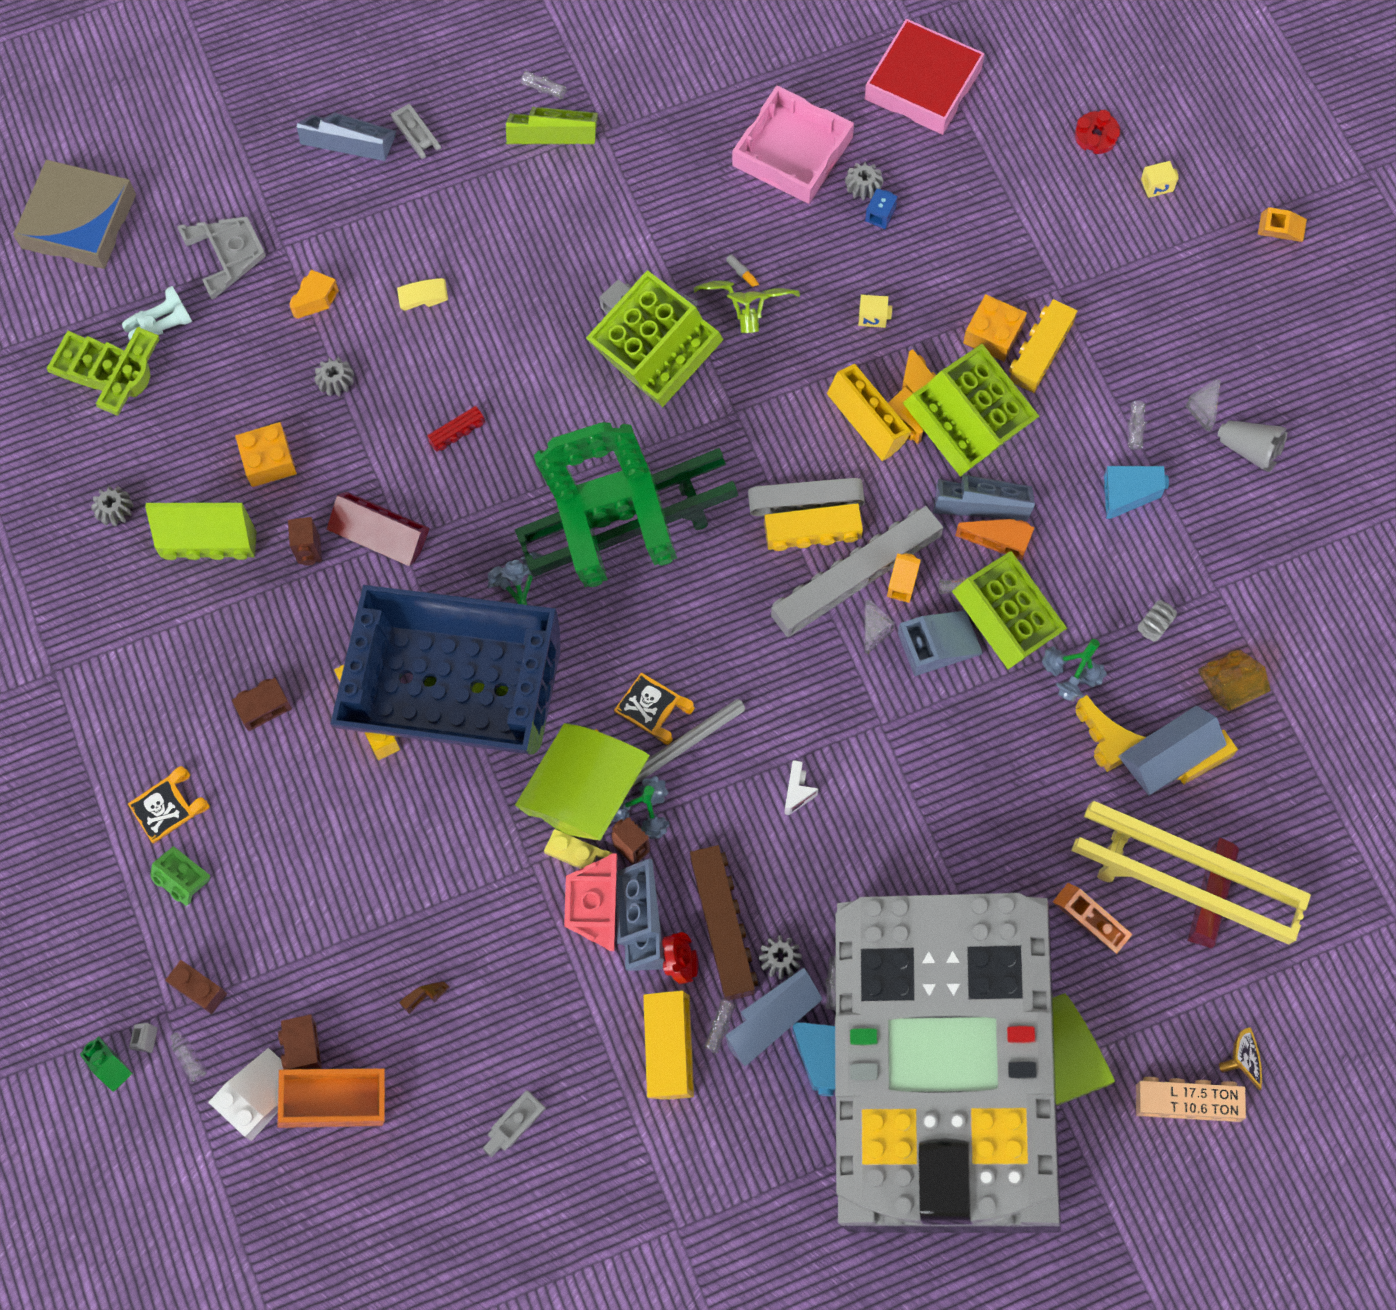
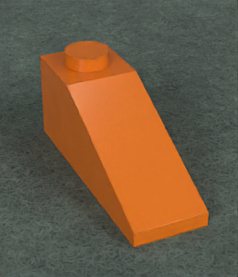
(998, 535)
(1092, 917)

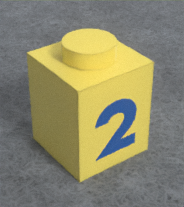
(1159, 179)
(874, 311)

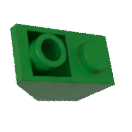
(105, 1064)

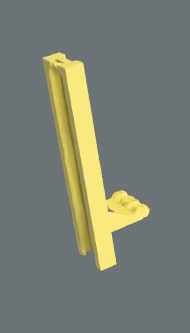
(1120, 866)

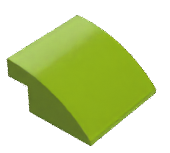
(655, 338)
(970, 409)
(582, 781)
(1078, 1059)

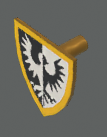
(1245, 1057)

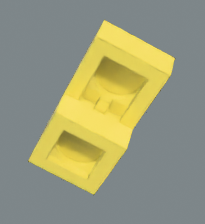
(422, 292)

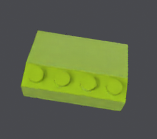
(201, 530)
(1009, 609)

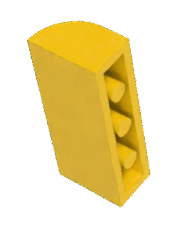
(868, 412)
(668, 1045)

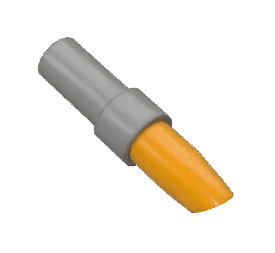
(742, 271)

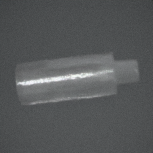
(187, 1057)

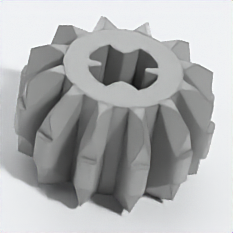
(863, 180)
(334, 376)
(112, 506)
(1157, 620)
(788, 962)

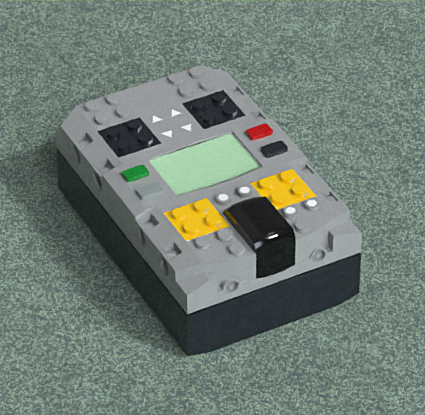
(945, 1065)

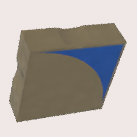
(74, 214)

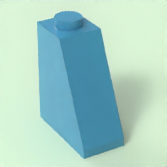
(1132, 487)
(817, 1052)

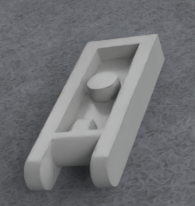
(414, 130)

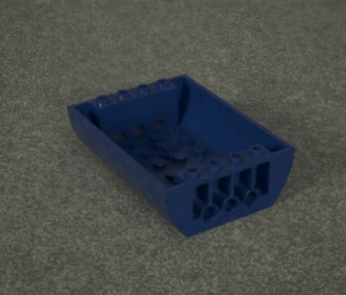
(460, 645)

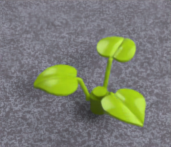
(748, 317)

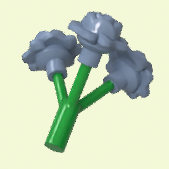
(514, 572)
(1089, 673)
(652, 793)

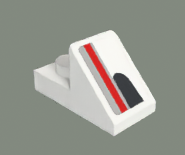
(798, 795)

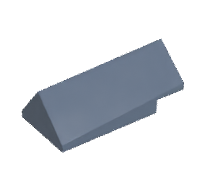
(346, 135)
(984, 498)
(1174, 749)
(638, 917)
(772, 1016)

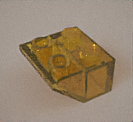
(1235, 679)

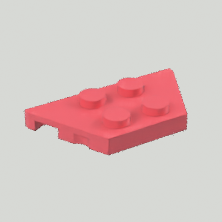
(592, 901)

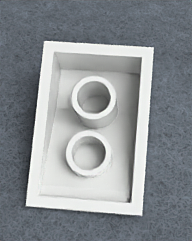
(251, 1095)

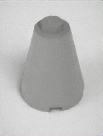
(1254, 441)

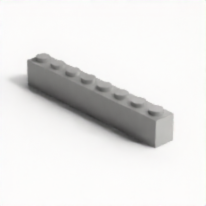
(855, 571)

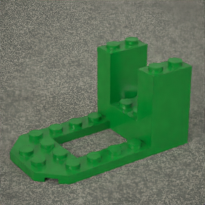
(604, 498)

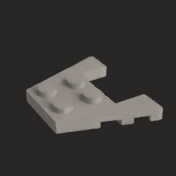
(234, 246)

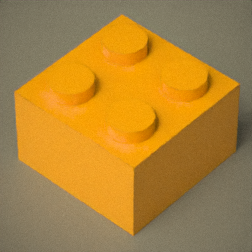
(995, 327)
(265, 454)

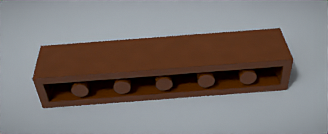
(722, 923)

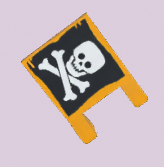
(649, 705)
(164, 807)

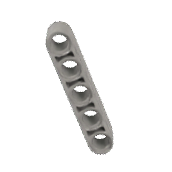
(805, 496)

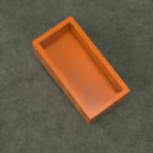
(331, 1097)

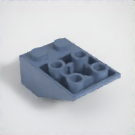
(938, 641)

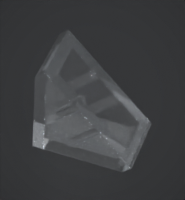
(1204, 404)
(876, 626)

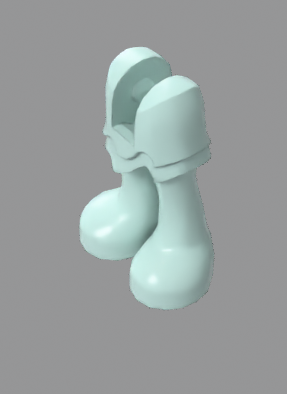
(147, 318)

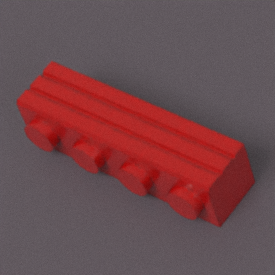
(456, 429)

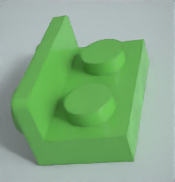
(178, 875)

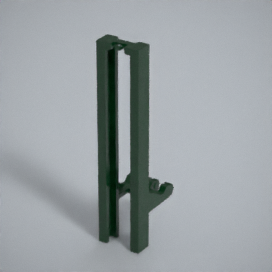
(688, 509)

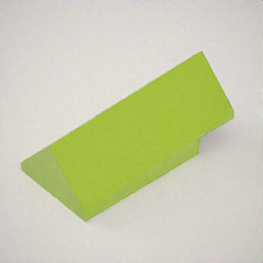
(551, 127)

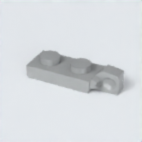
(514, 1123)

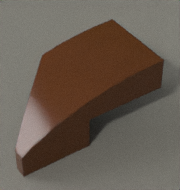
(432, 990)

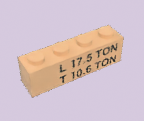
(1189, 1100)

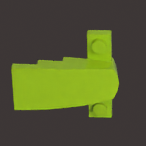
(106, 367)

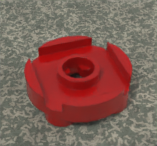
(1101, 121)
(679, 959)

